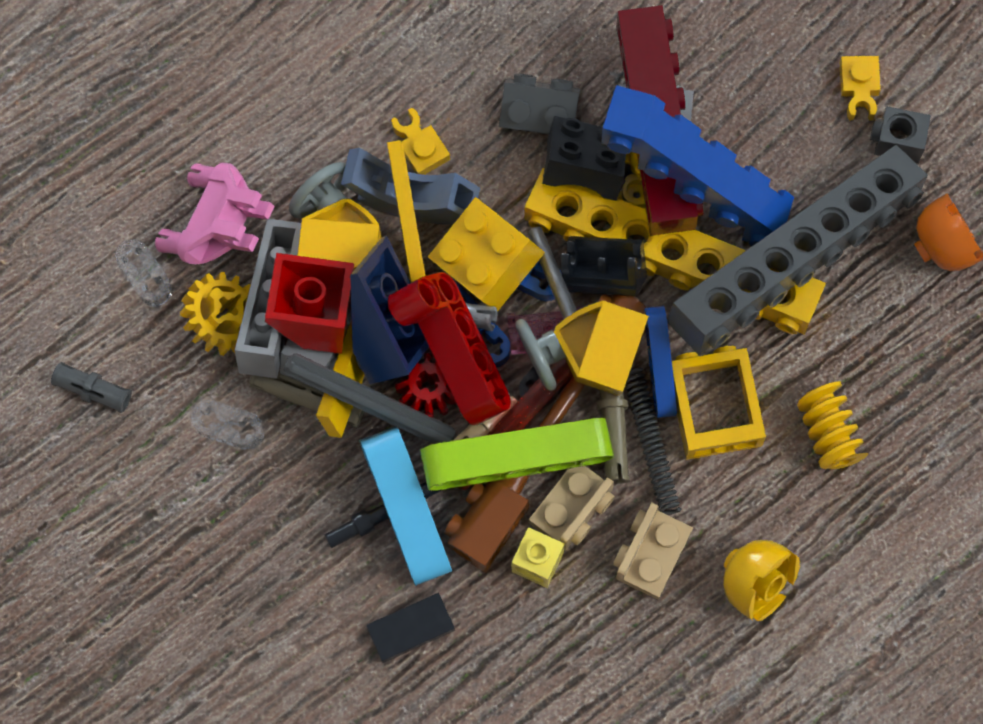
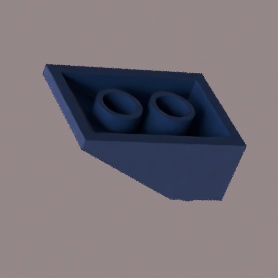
(379, 342)

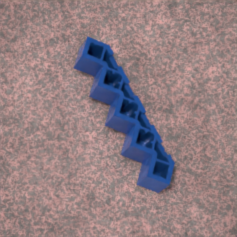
(701, 169)

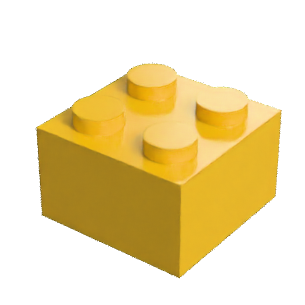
(486, 254)

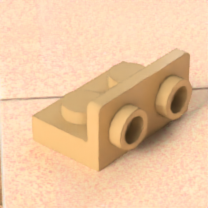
(572, 505)
(652, 552)

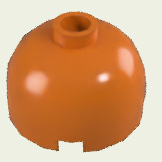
(946, 237)

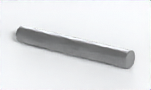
(553, 273)

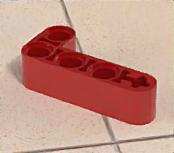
(455, 343)

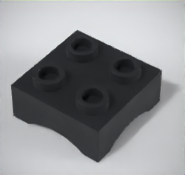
(580, 158)

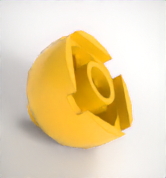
(757, 576)

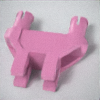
(217, 218)

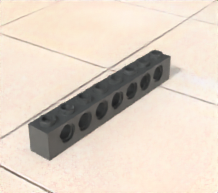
(704, 328)

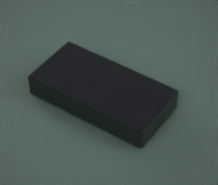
(410, 627)

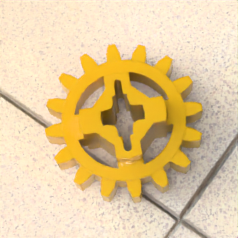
(206, 301)

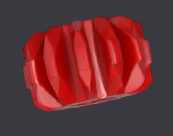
(422, 398)

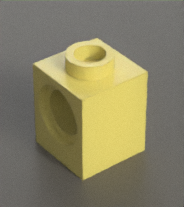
(537, 557)

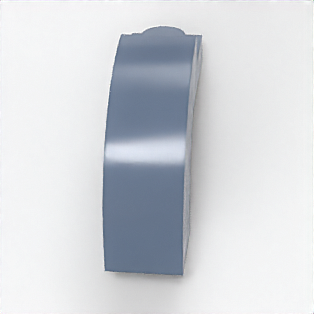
(435, 197)

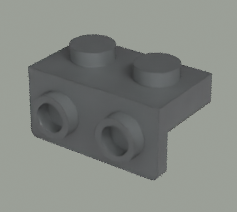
(533, 104)

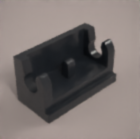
(604, 265)

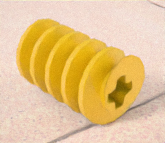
(829, 427)

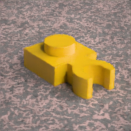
(860, 80)
(421, 147)

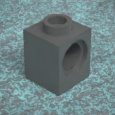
(912, 123)

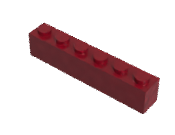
(652, 70)

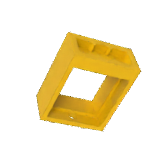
(726, 439)

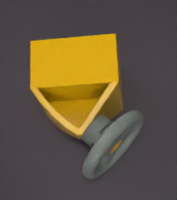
(330, 222)
(594, 341)

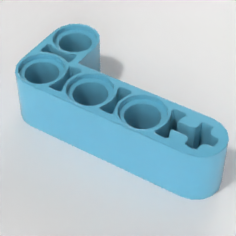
(405, 505)

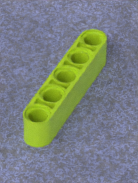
(516, 454)

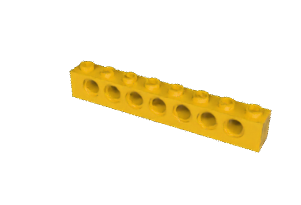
(692, 245)

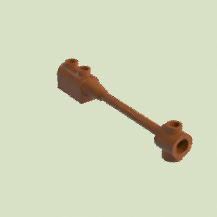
(498, 504)

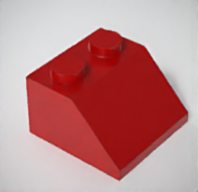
(310, 301)

